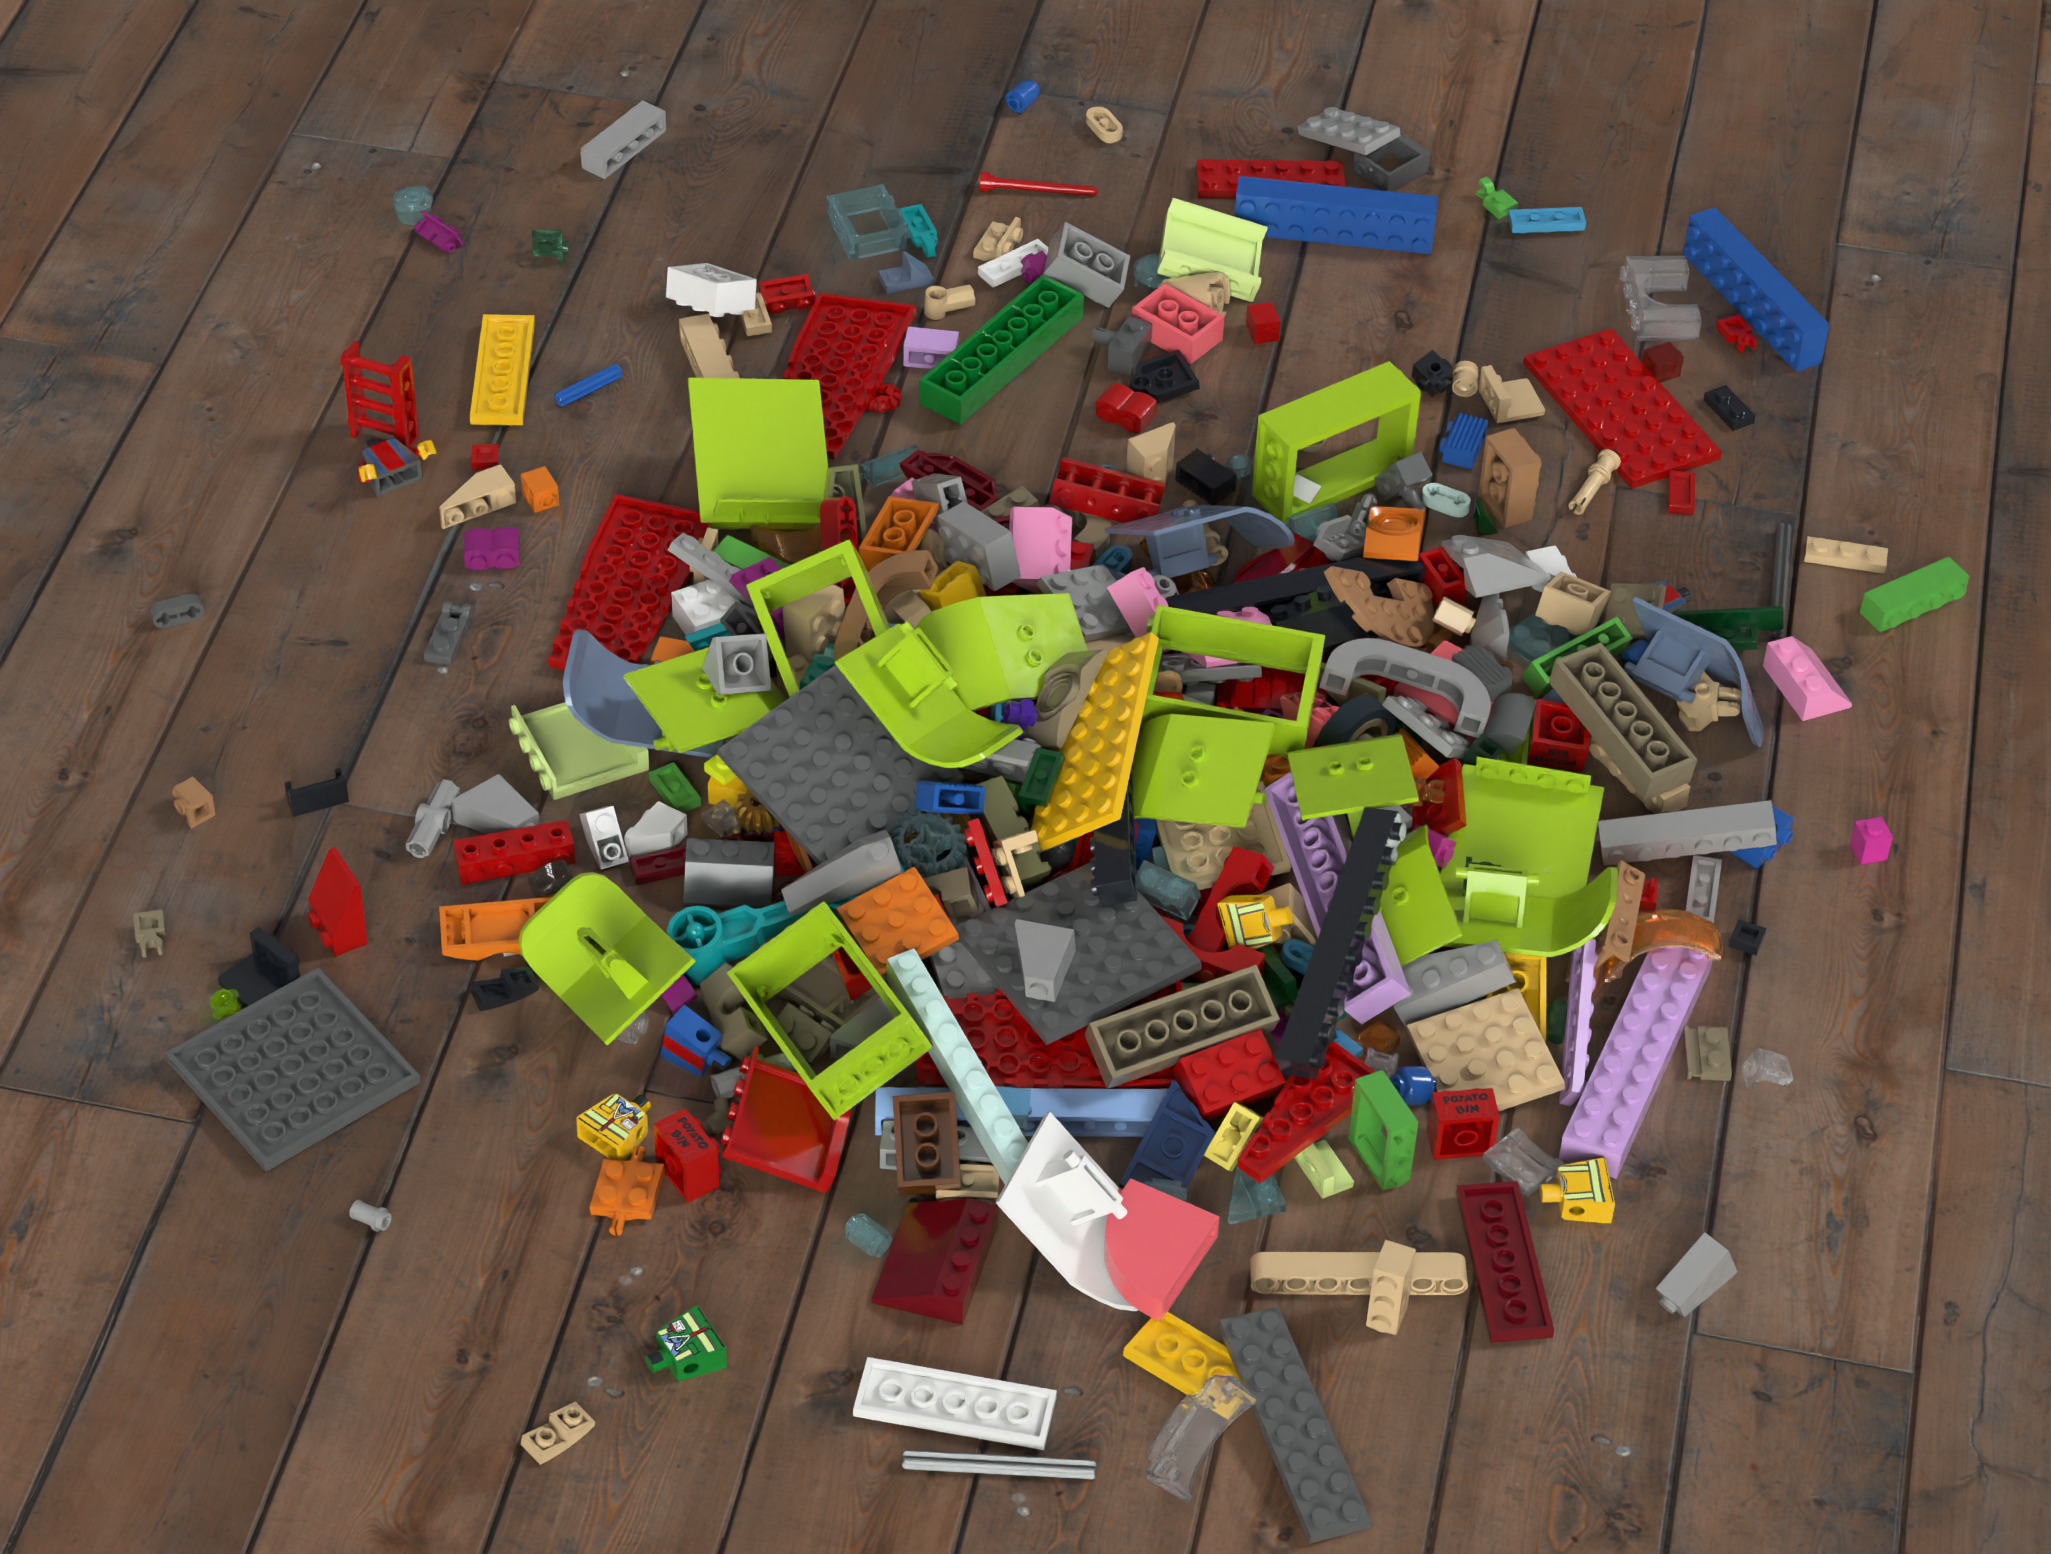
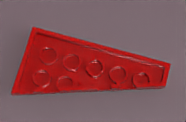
(1303, 1113)

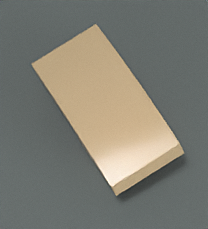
(560, 1433)

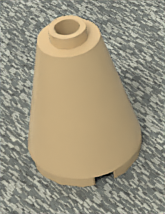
(1207, 288)

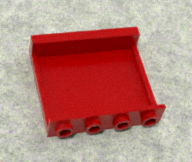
(782, 1126)

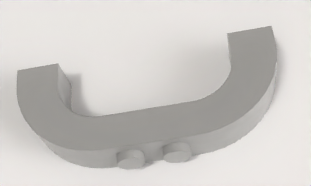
(1415, 669)

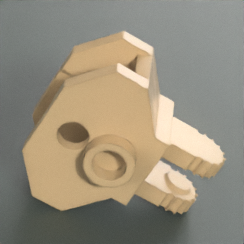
(1709, 704)

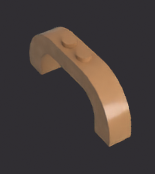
(889, 578)

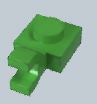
(1495, 201)

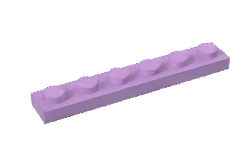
(1577, 1022)

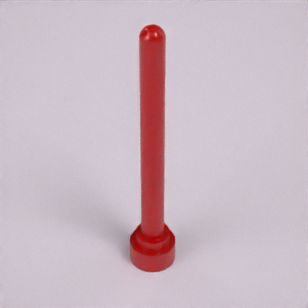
(989, 182)

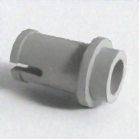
(377, 1218)

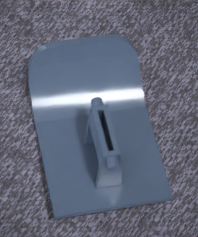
(1178, 536)
(1682, 654)
(605, 701)

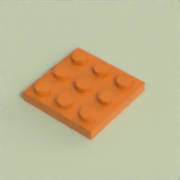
(897, 919)

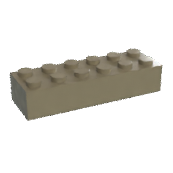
(1622, 721)
(1180, 1025)

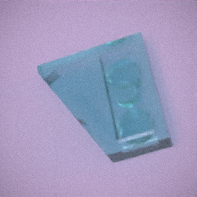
(1253, 1199)

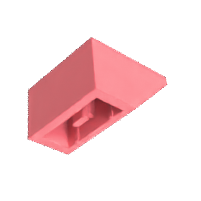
(1320, 714)

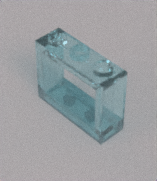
(861, 201)

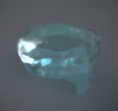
(409, 203)
(1146, 271)

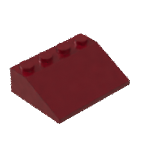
(937, 1258)

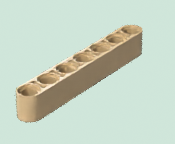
(1351, 1273)

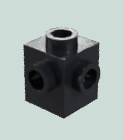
(1432, 374)

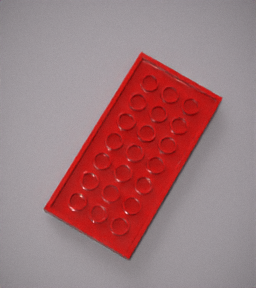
(1622, 407)

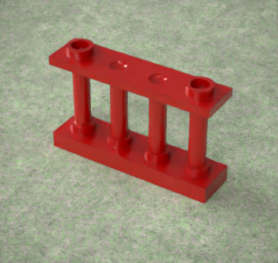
(401, 392)
(1105, 492)

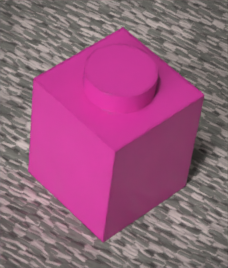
(1871, 840)
(1441, 847)

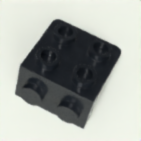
(262, 971)

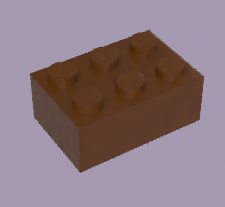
(926, 1143)

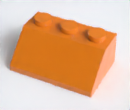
(896, 529)

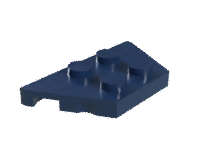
(1171, 1143)

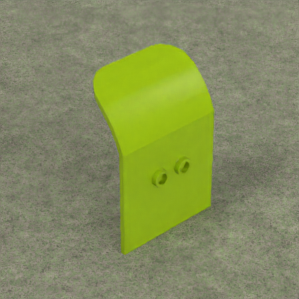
(1003, 644)
(915, 700)
(689, 707)
(1199, 769)
(1352, 777)
(1416, 901)
(1525, 924)
(601, 953)

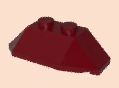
(978, 487)

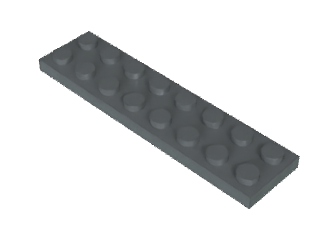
(1294, 1425)

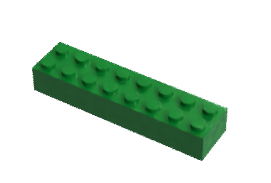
(1001, 349)

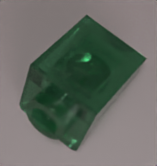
(549, 244)

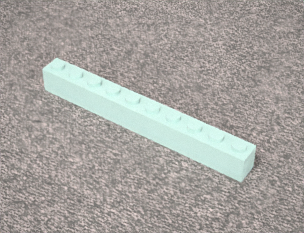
(957, 1062)

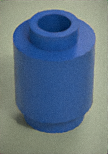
(1022, 95)

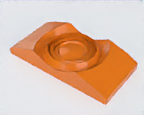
(1394, 533)
(485, 928)

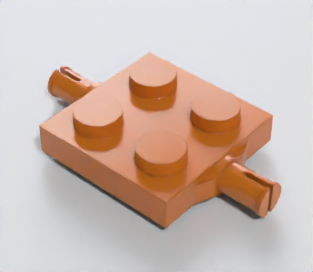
(627, 1189)

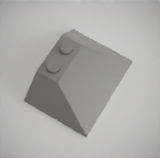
(1492, 565)

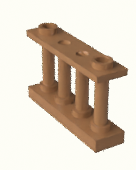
(1619, 932)

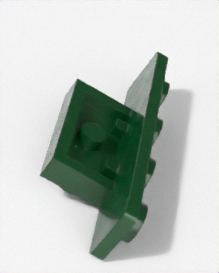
(1737, 625)

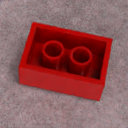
(1229, 1073)

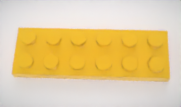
(502, 370)

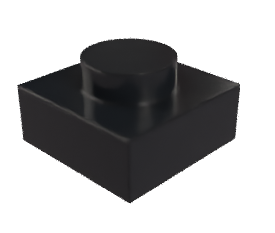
(1747, 937)

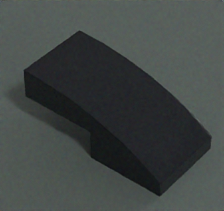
(510, 987)

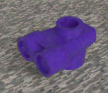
(1020, 714)

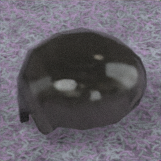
(550, 879)

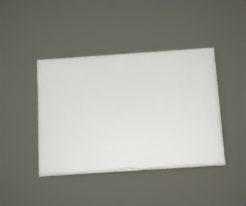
(1305, 489)

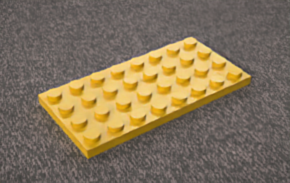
(1099, 747)

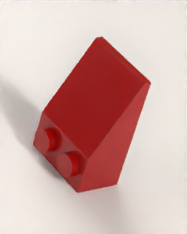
(337, 906)

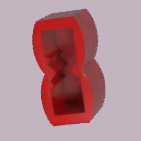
(1126, 407)

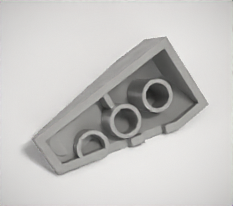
(1491, 627)
(847, 873)

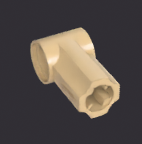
(941, 300)

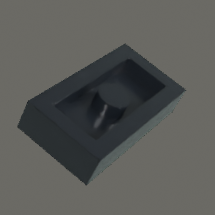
(1729, 408)

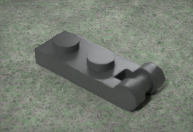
(448, 633)

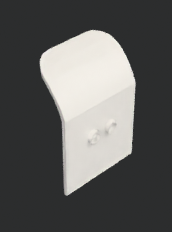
(1063, 1209)

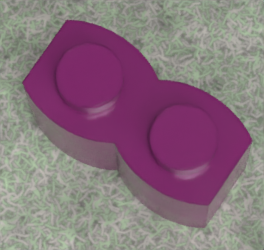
(492, 548)

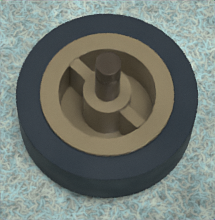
(1357, 720)

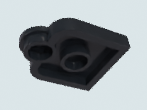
(1164, 377)

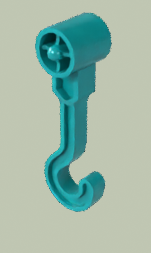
(731, 934)

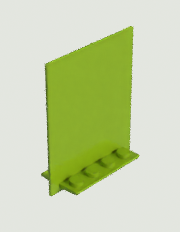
(758, 452)
(1529, 822)

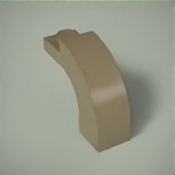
(1092, 531)

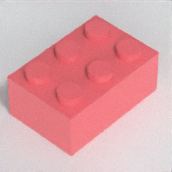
(1180, 322)

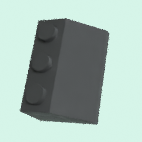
(728, 873)

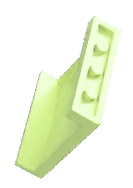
(1210, 242)
(570, 754)

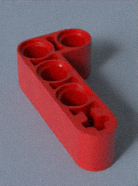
(838, 525)

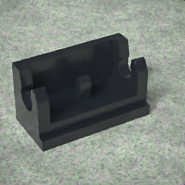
(317, 795)

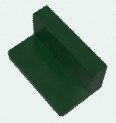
(1040, 779)
(1278, 979)

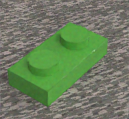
(674, 788)

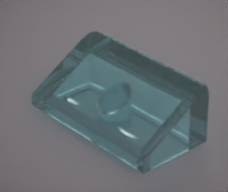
(1308, 522)

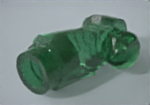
(1557, 1021)

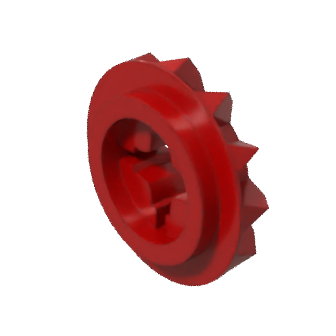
(885, 403)

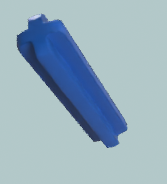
(588, 385)

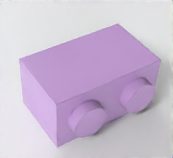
(928, 346)

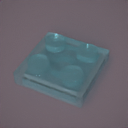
(1536, 638)

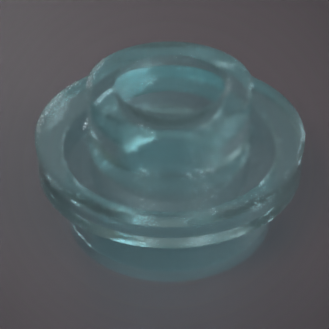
(1240, 465)

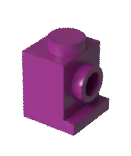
(1033, 266)

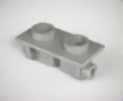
(1360, 516)

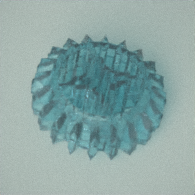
(944, 838)

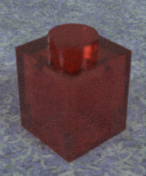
(1663, 361)

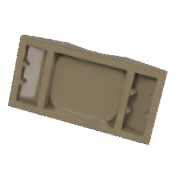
(1063, 695)
(825, 994)

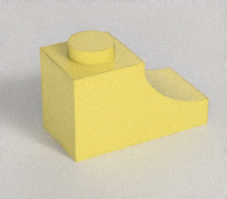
(1233, 1136)

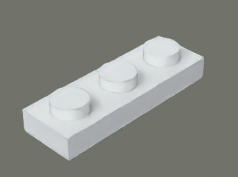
(1009, 265)

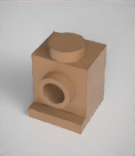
(193, 801)

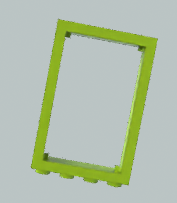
(1322, 414)
(807, 578)
(1243, 643)
(869, 1063)

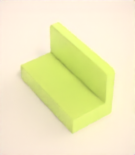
(1324, 1169)

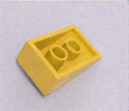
(1531, 980)

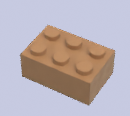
(1509, 477)

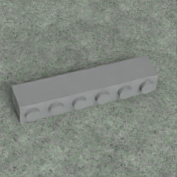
(1687, 832)

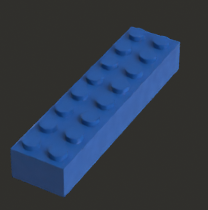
(1338, 214)
(1756, 289)

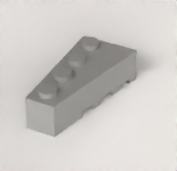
(1452, 979)

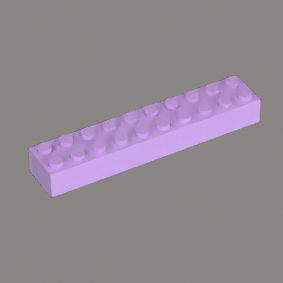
(1317, 856)
(1635, 1057)

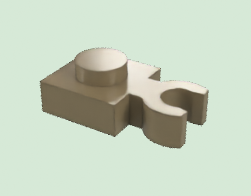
(149, 930)

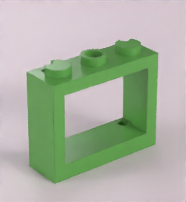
(1377, 1104)

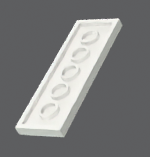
(955, 1403)

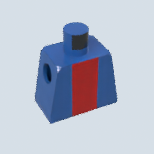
(693, 1043)

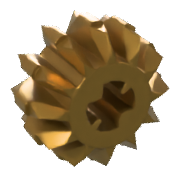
(753, 815)

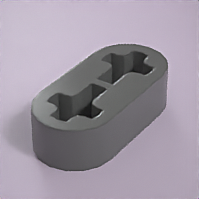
(176, 611)

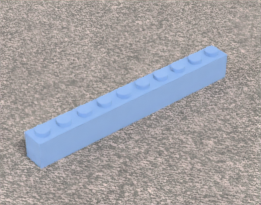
(1078, 1110)

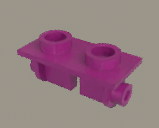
(433, 226)

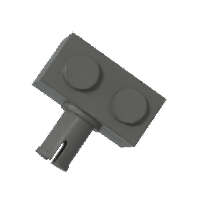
(1126, 345)
(1403, 478)

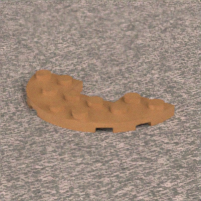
(1398, 620)

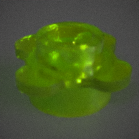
(222, 997)

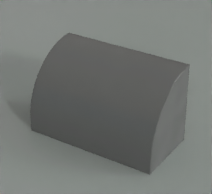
(1510, 720)

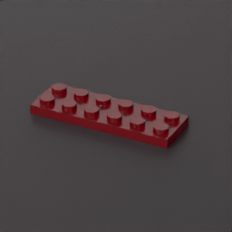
(1504, 1262)

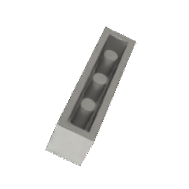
(623, 139)

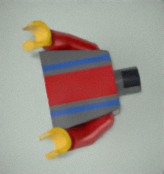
(392, 464)

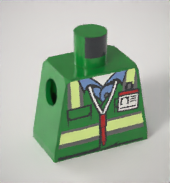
(688, 1347)

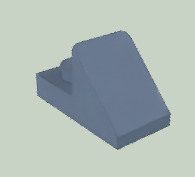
(908, 276)

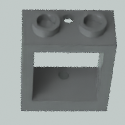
(1415, 164)

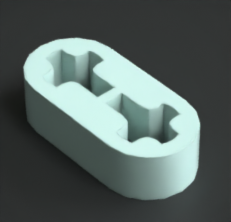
(1445, 500)

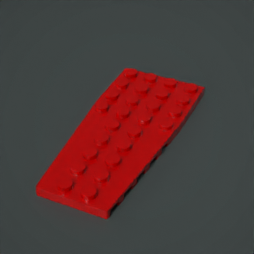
(849, 350)
(628, 578)
(1020, 1058)

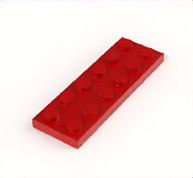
(1221, 177)

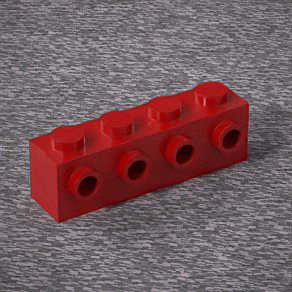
(509, 852)

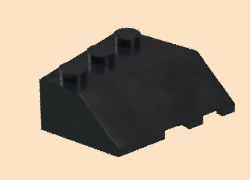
(1320, 614)

